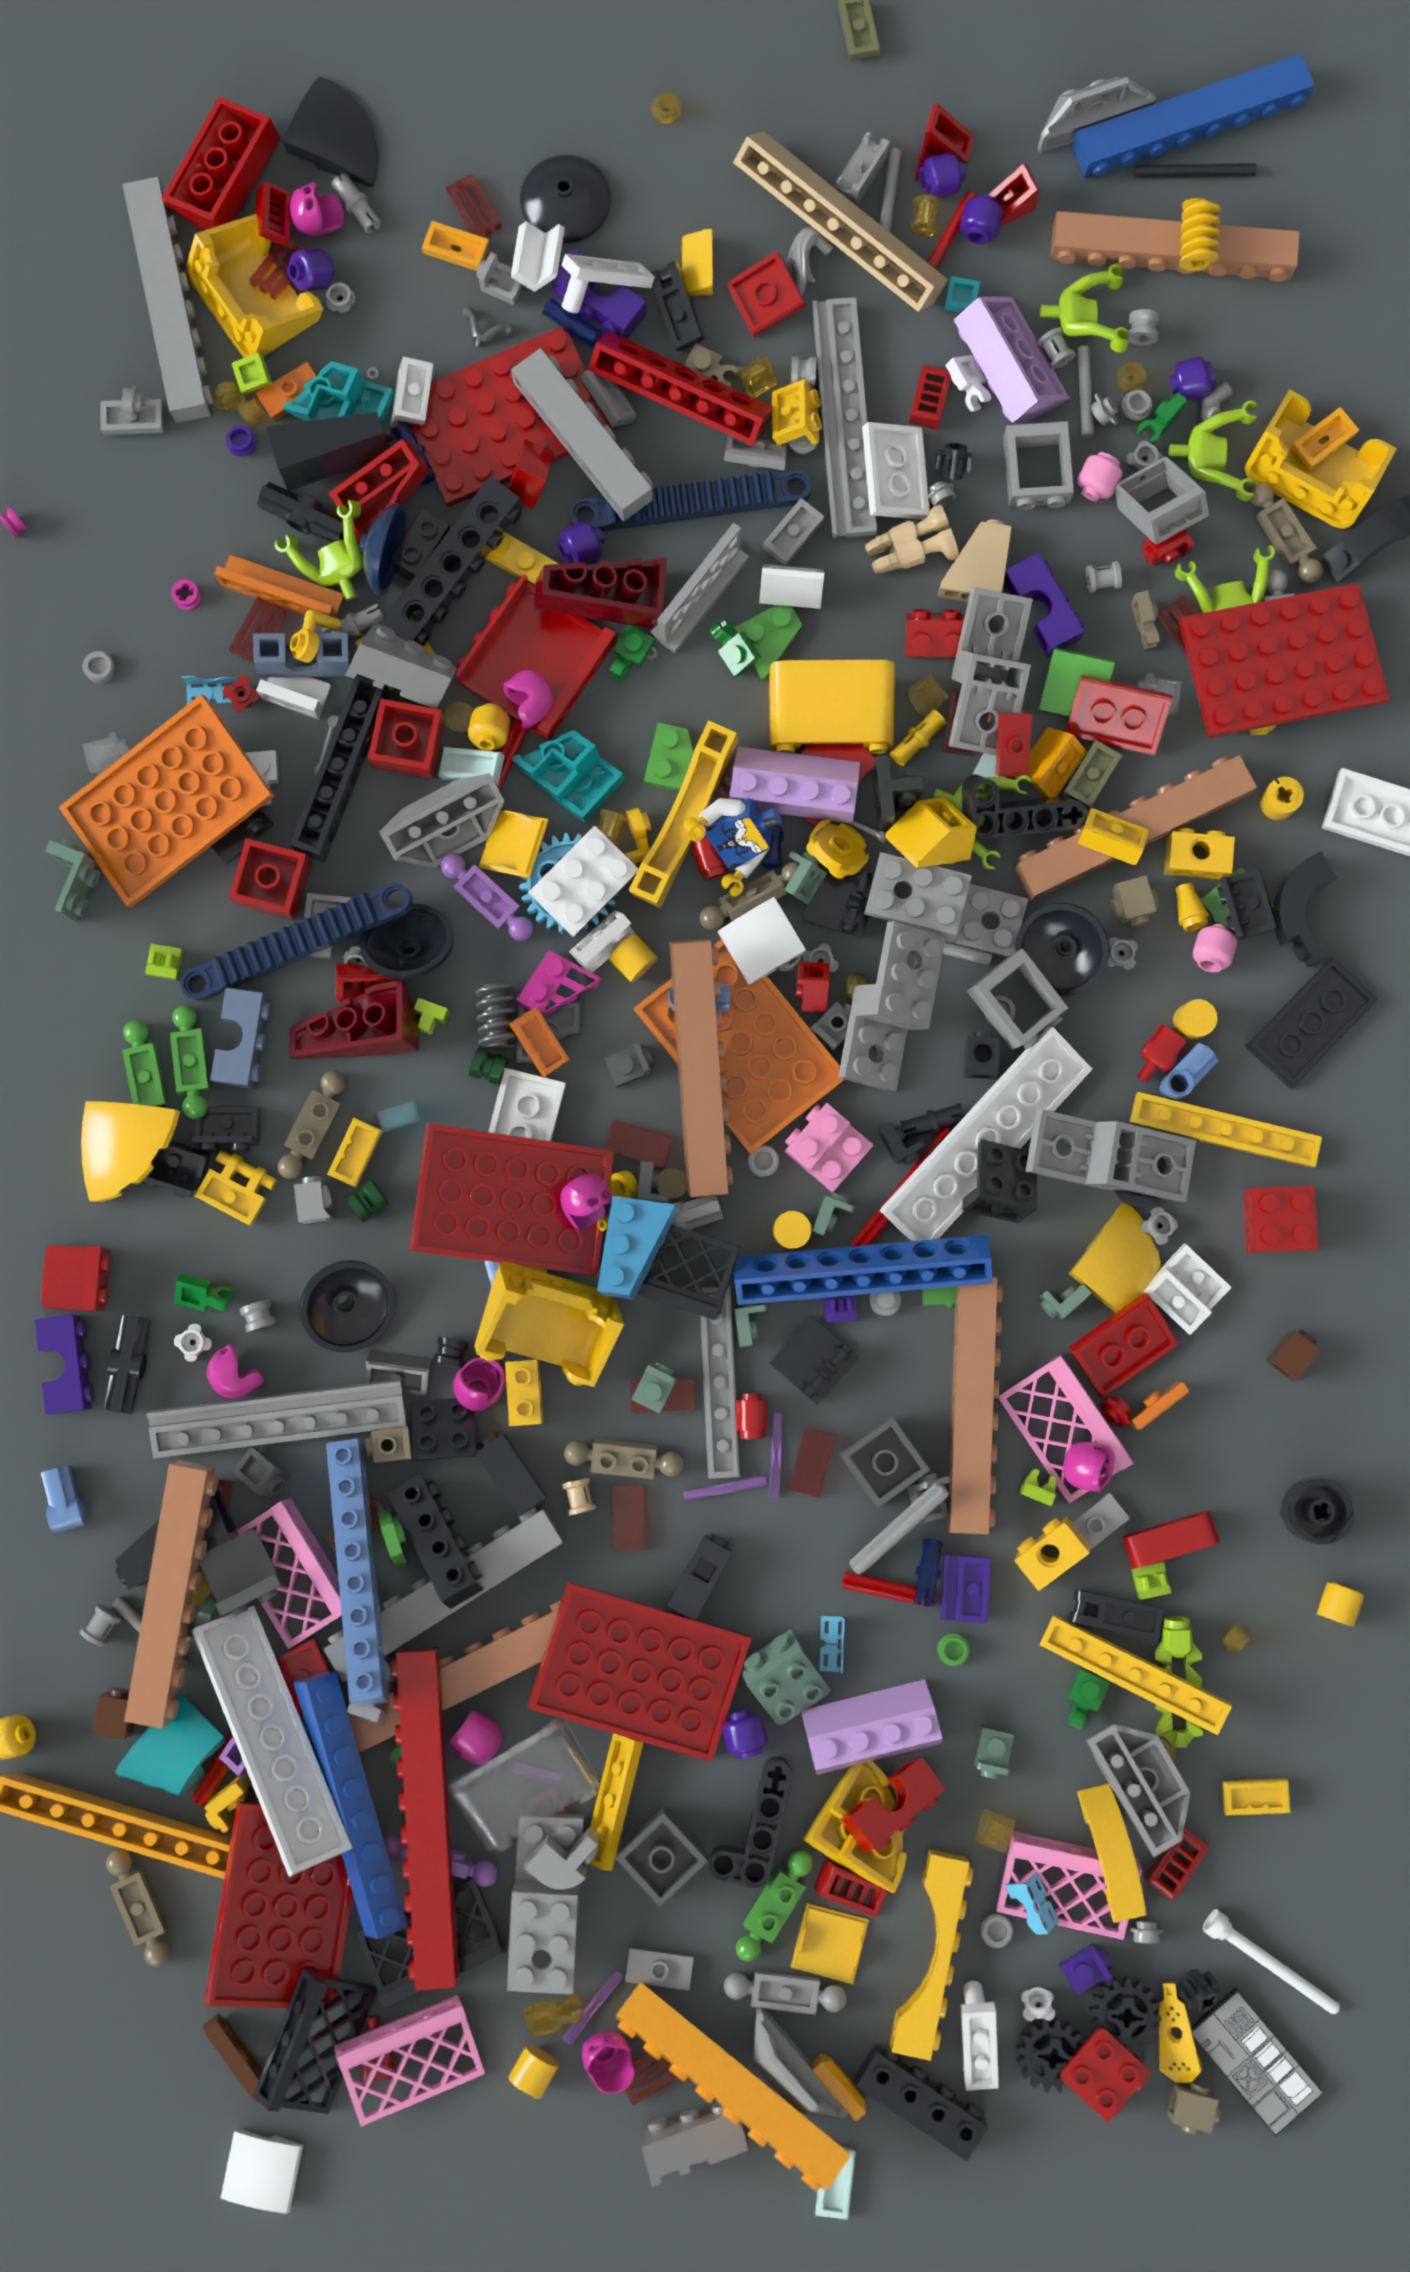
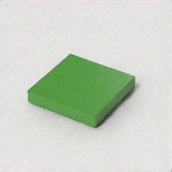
(1064, 677)

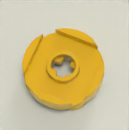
(843, 861)

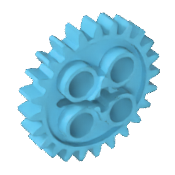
(548, 859)

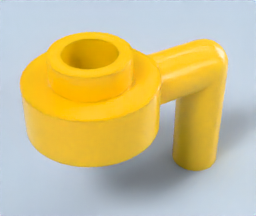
(306, 642)
(638, 824)
(621, 1185)

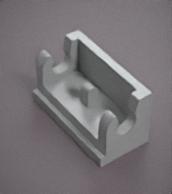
(862, 169)

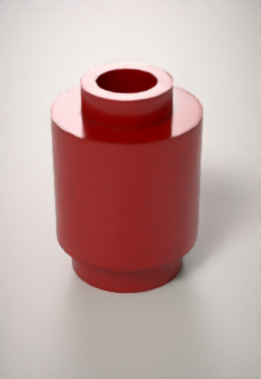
(708, 860)
(751, 1416)

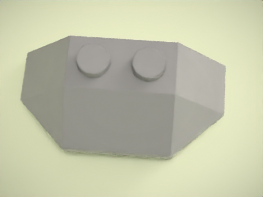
(1091, 106)
(444, 821)
(1143, 1783)
(790, 2071)

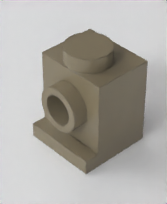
(402, 1443)

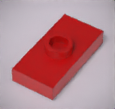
(1013, 744)

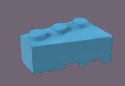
(631, 1243)

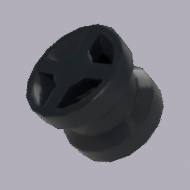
(450, 1352)

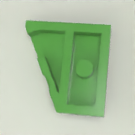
(393, 1537)

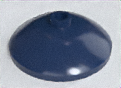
(381, 545)

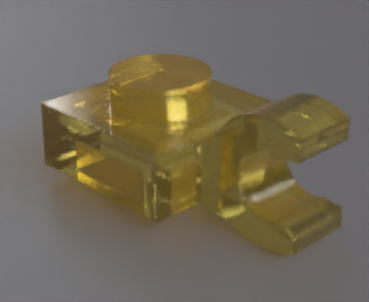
(548, 2017)

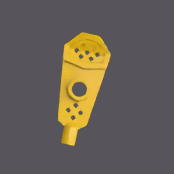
(1172, 2048)

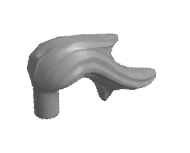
(800, 252)

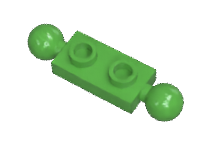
(189, 1062)
(143, 1067)
(774, 1905)

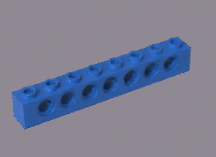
(863, 1270)

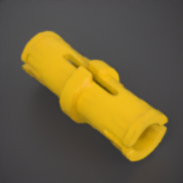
(917, 738)

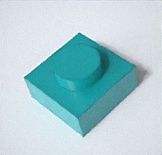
(961, 293)

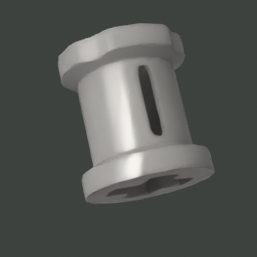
(1052, 338)
(1103, 576)
(100, 1625)

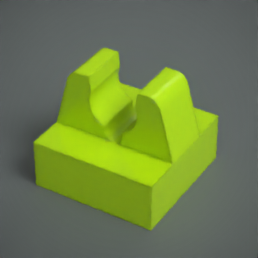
(251, 373)
(164, 962)
(430, 1015)
(1044, 1494)
(1151, 1581)

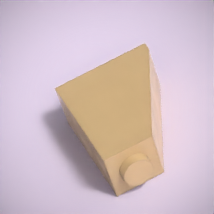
(979, 563)

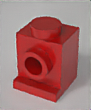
(1169, 549)
(813, 985)

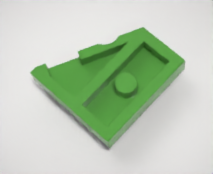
(771, 635)
(669, 757)

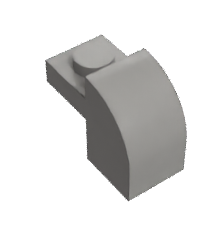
(559, 1867)

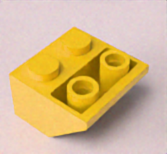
(933, 834)

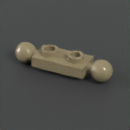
(1286, 533)
(753, 894)
(311, 1124)
(624, 1458)
(138, 1908)

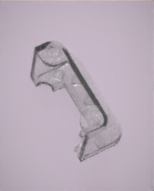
(524, 1785)

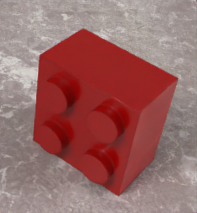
(406, 738)
(270, 879)
(1280, 1219)

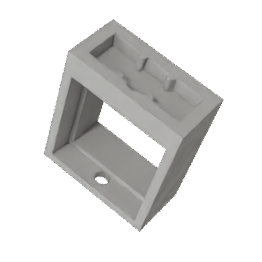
(1038, 436)
(1171, 517)
(997, 1015)

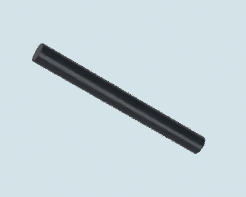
(1195, 170)

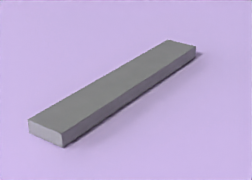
(720, 1390)

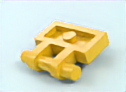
(232, 1197)

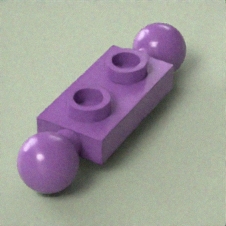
(486, 897)
(483, 1873)

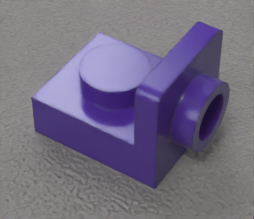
(1086, 1968)

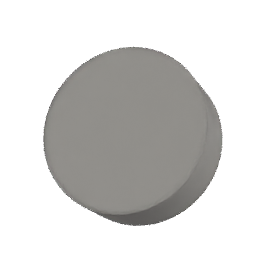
(99, 667)
(763, 1161)
(996, 1930)

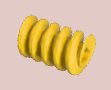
(1199, 234)

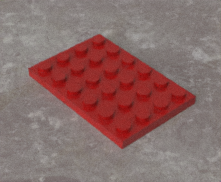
(482, 418)
(1283, 660)
(501, 1200)
(639, 1671)
(273, 1921)

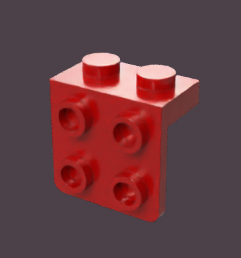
(76, 1278)
(1105, 2074)

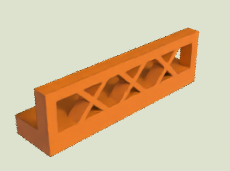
(278, 587)

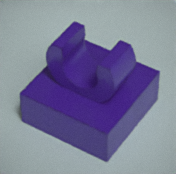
(840, 1309)

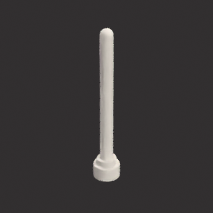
(1218, 1926)

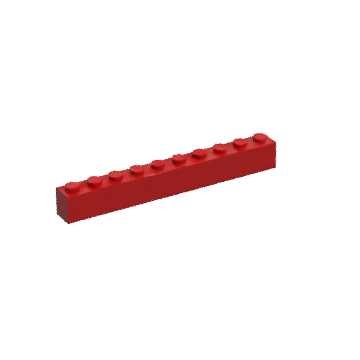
(426, 1819)

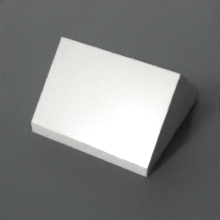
(791, 586)

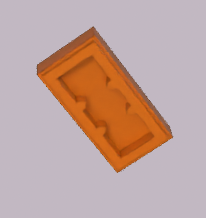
(284, 389)
(539, 1041)
(1157, 1404)

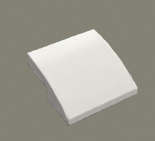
(761, 941)
(1187, 1288)
(261, 2171)

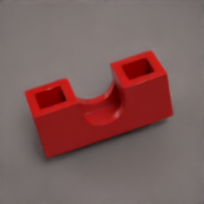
(915, 1790)

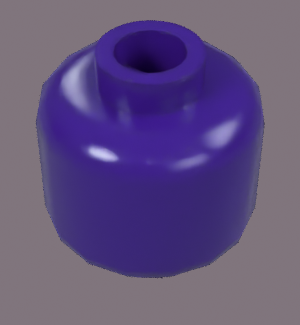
(942, 175)
(981, 219)
(310, 269)
(1193, 378)
(581, 543)
(745, 1734)

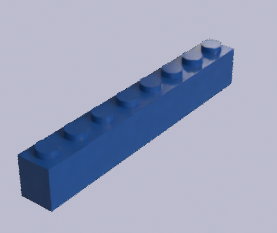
(1192, 116)
(343, 1772)

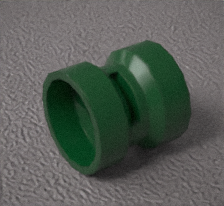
(489, 1067)
(361, 1205)

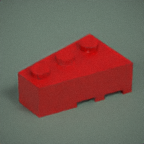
(382, 482)

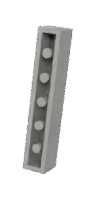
(582, 434)

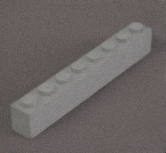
(167, 301)
(423, 1608)

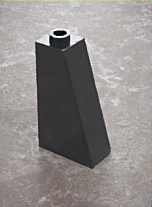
(327, 446)
(136, 1561)

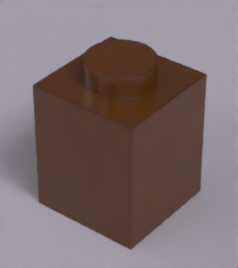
(1294, 1354)
(111, 1715)

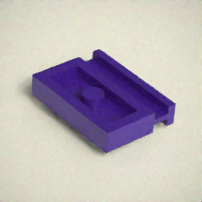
(965, 1588)

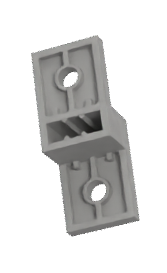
(989, 667)
(946, 905)
(892, 1006)
(1111, 1155)
(543, 1915)

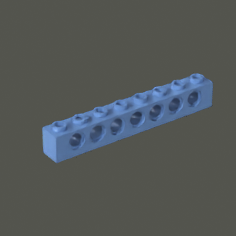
(357, 1573)

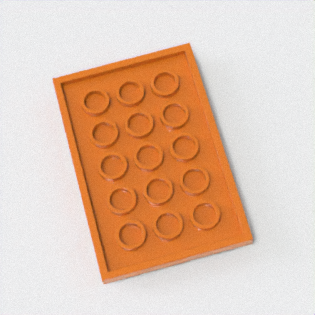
(166, 801)
(770, 1054)

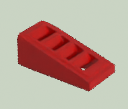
(273, 195)
(923, 417)
(354, 974)
(831, 1882)
(1172, 1891)

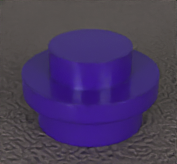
(241, 441)

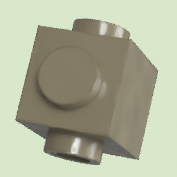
(1134, 901)
(1194, 2107)

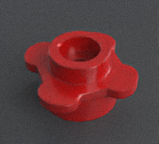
(245, 701)
(1116, 1412)

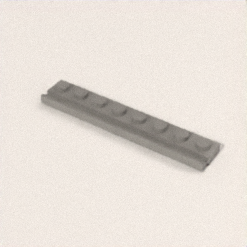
(843, 415)
(277, 1418)

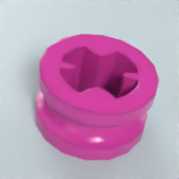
(12, 522)
(180, 588)

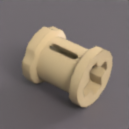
(579, 1496)

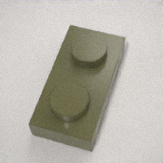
(858, 29)
(1092, 774)

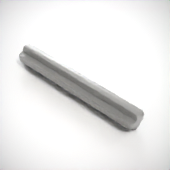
(898, 1528)

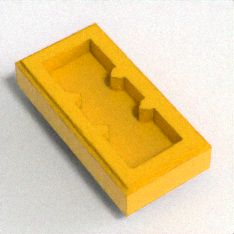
(355, 1152)
(1256, 1796)

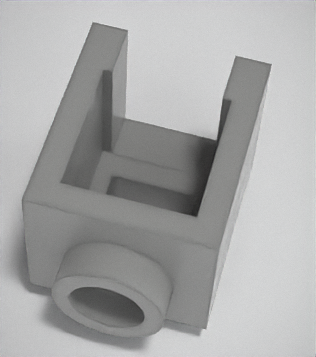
(313, 1200)

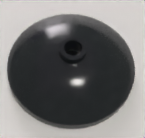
(578, 209)
(408, 944)
(1072, 969)
(358, 1319)

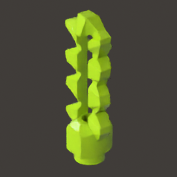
(1178, 1643)

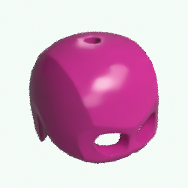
(314, 213)
(532, 694)
(584, 1201)
(224, 1376)
(479, 1384)
(1084, 1465)
(477, 1739)
(608, 2061)

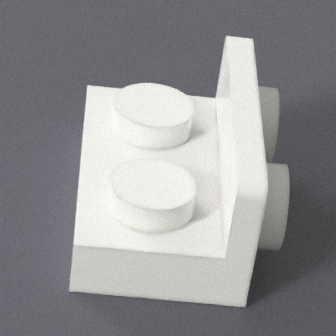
(601, 941)

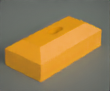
(443, 238)
(1335, 428)
(839, 2085)

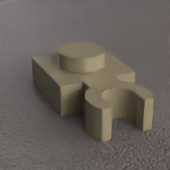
(709, 364)
(1145, 613)

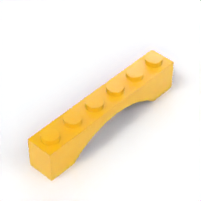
(696, 793)
(917, 2020)

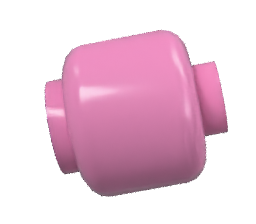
(1099, 476)
(1215, 948)

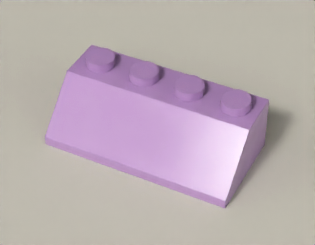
(1010, 358)
(796, 783)
(871, 1726)

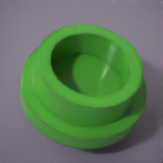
(953, 1649)

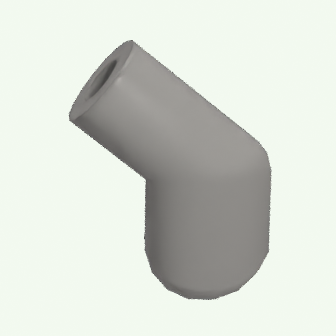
(1211, 403)

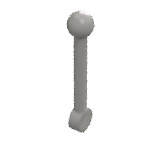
(332, 721)
(880, 835)

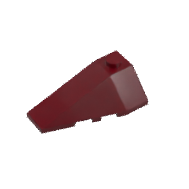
(368, 1025)

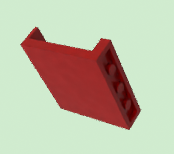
(526, 638)

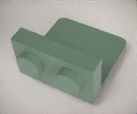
(81, 879)
(784, 1678)

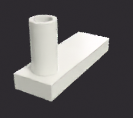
(603, 271)
(979, 2039)

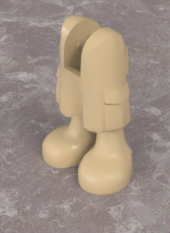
(907, 549)

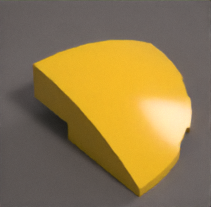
(121, 1143)
(1119, 1260)
(834, 1840)

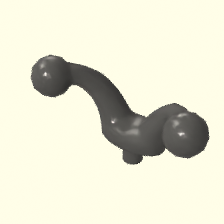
(468, 313)

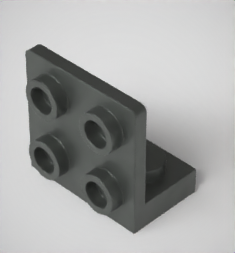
(1002, 1184)

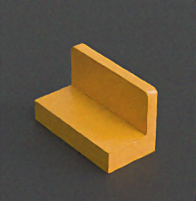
(1054, 761)

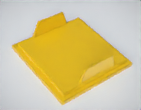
(514, 844)
(829, 1943)

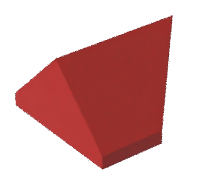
(944, 136)

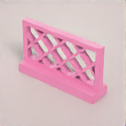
(1082, 1405)
(315, 1565)
(1065, 1856)
(395, 2036)

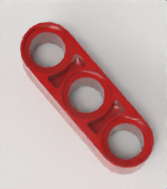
(1171, 1539)

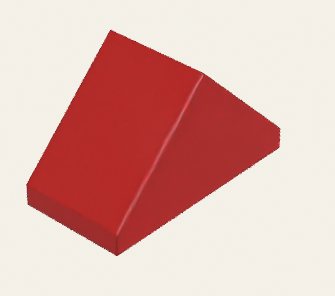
(1017, 194)
(530, 472)

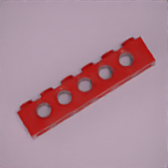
(680, 388)

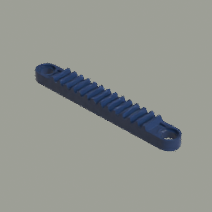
(701, 500)
(297, 941)

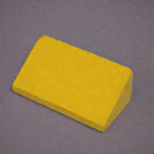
(697, 263)
(1113, 836)

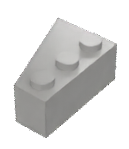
(402, 666)
(690, 2141)

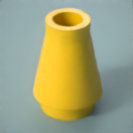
(1191, 911)

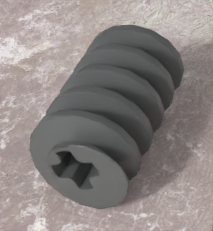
(494, 1016)

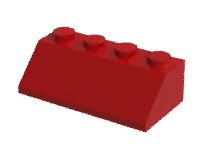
(222, 165)

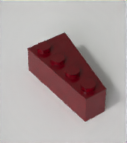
(605, 591)

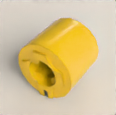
(1281, 798)
(632, 957)
(1195, 1019)
(791, 1229)
(1340, 1604)
(533, 2071)

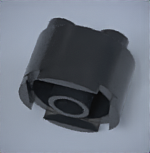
(1334, 1505)

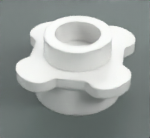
(183, 1342)
(1041, 1997)

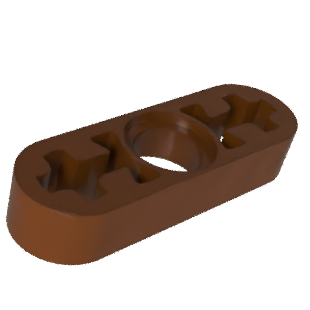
(234, 2053)

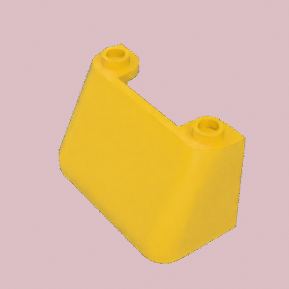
(221, 273)
(1333, 488)
(831, 703)
(549, 1322)

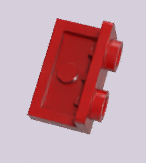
(933, 633)

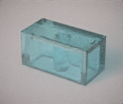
(399, 1116)

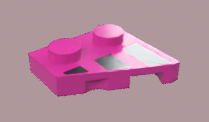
(555, 984)

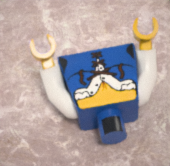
(737, 833)

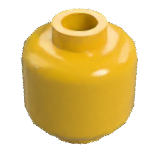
(488, 727)
(16, 1736)

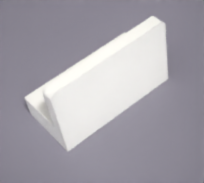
(537, 255)
(412, 391)
(296, 693)

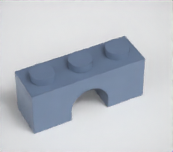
(275, 658)
(241, 1065)

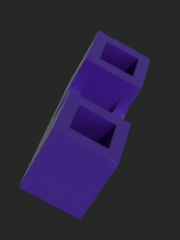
(615, 313)
(1035, 580)
(72, 1389)

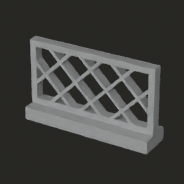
(701, 591)

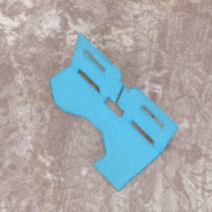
(209, 692)
(831, 1648)
(1034, 1920)

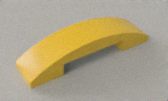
(1114, 1852)

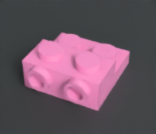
(827, 1146)

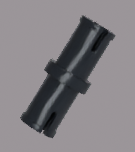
(932, 1121)

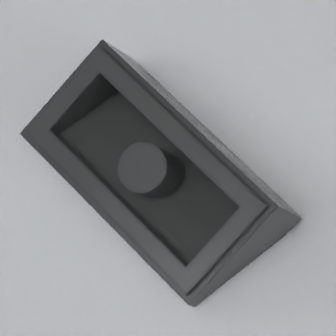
(411, 1369)

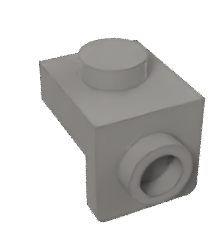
(497, 281)
(925, 1483)

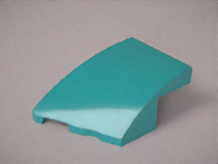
(339, 393)
(572, 773)
(172, 1755)

